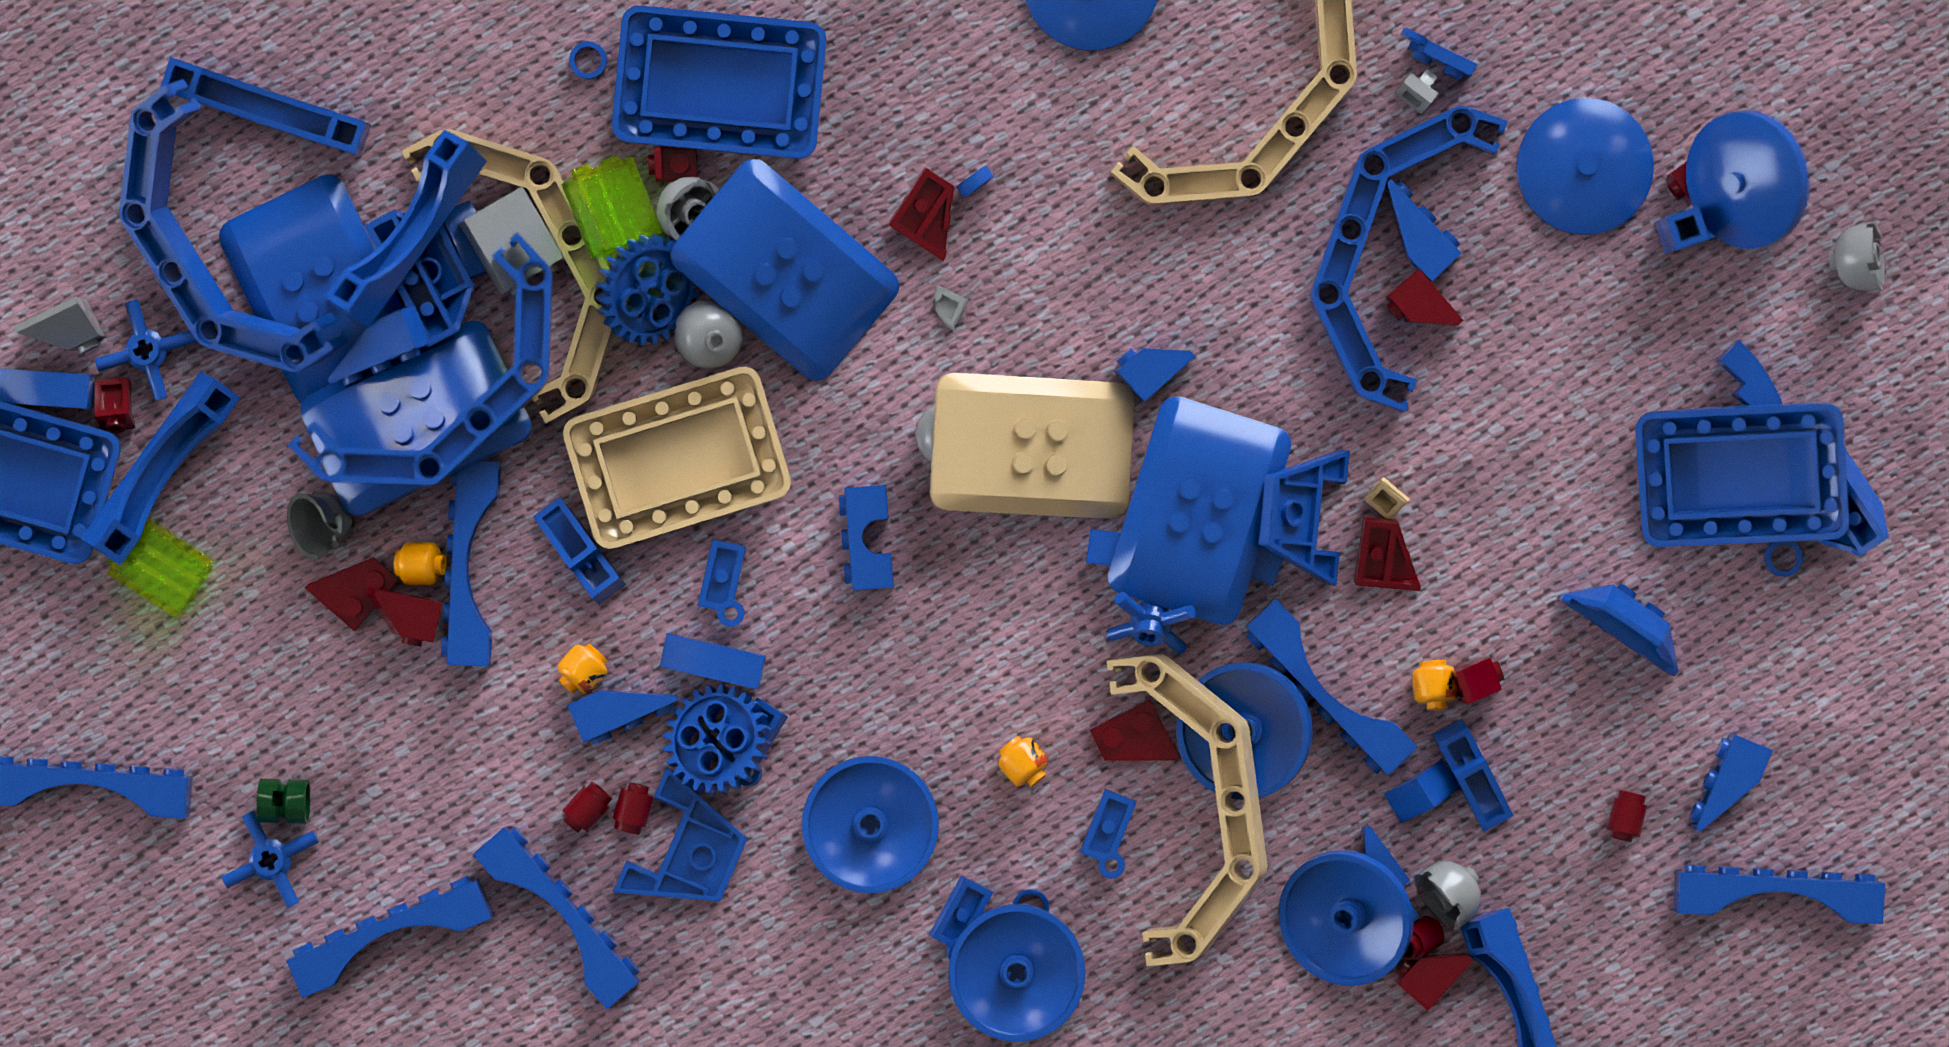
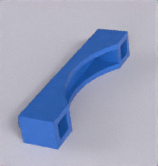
(268, 107)
(445, 177)
(126, 511)
(468, 634)
(1380, 739)
(155, 793)
(511, 862)
(1709, 892)
(455, 909)
(1497, 946)

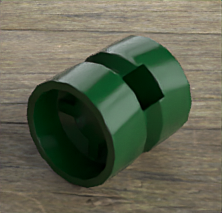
(295, 801)

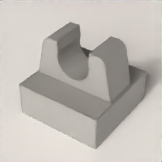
(1418, 91)

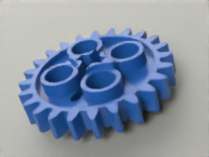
(646, 289)
(739, 718)

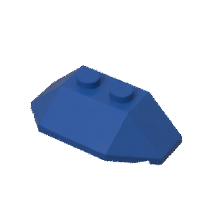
(434, 284)
(1866, 515)
(1627, 621)

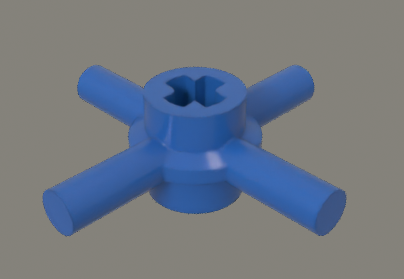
(135, 343)
(1150, 623)
(257, 867)

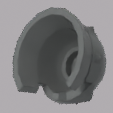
(318, 523)

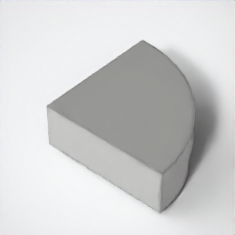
(949, 306)

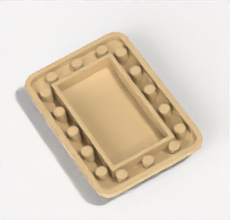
(1031, 446)
(677, 457)

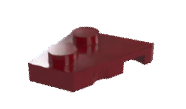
(926, 213)
(1383, 557)
(347, 590)
(1134, 736)

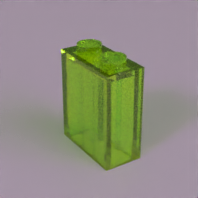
(610, 205)
(163, 568)

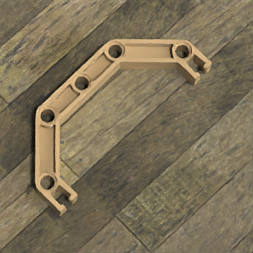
(1277, 147)
(591, 335)
(1232, 772)

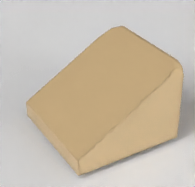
(1386, 498)

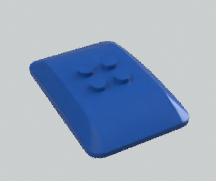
(719, 82)
(291, 258)
(784, 269)
(410, 408)
(1742, 474)
(52, 481)
(1197, 510)

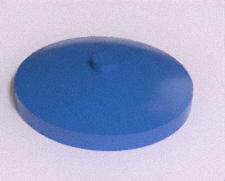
(1091, 23)
(1585, 166)
(1747, 179)
(1276, 719)
(870, 824)
(1346, 918)
(1016, 972)

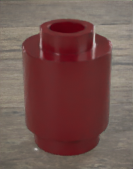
(586, 807)
(632, 808)
(1627, 816)
(1425, 938)

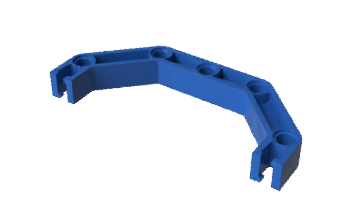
(1360, 206)
(166, 245)
(460, 438)

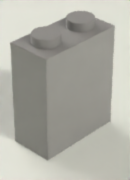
(497, 224)

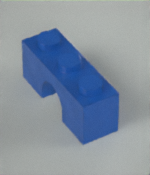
(865, 568)

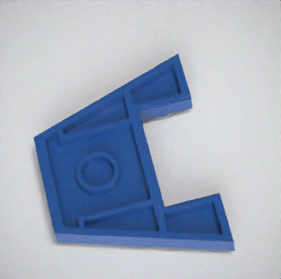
(1293, 513)
(699, 854)

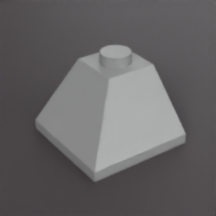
(65, 326)

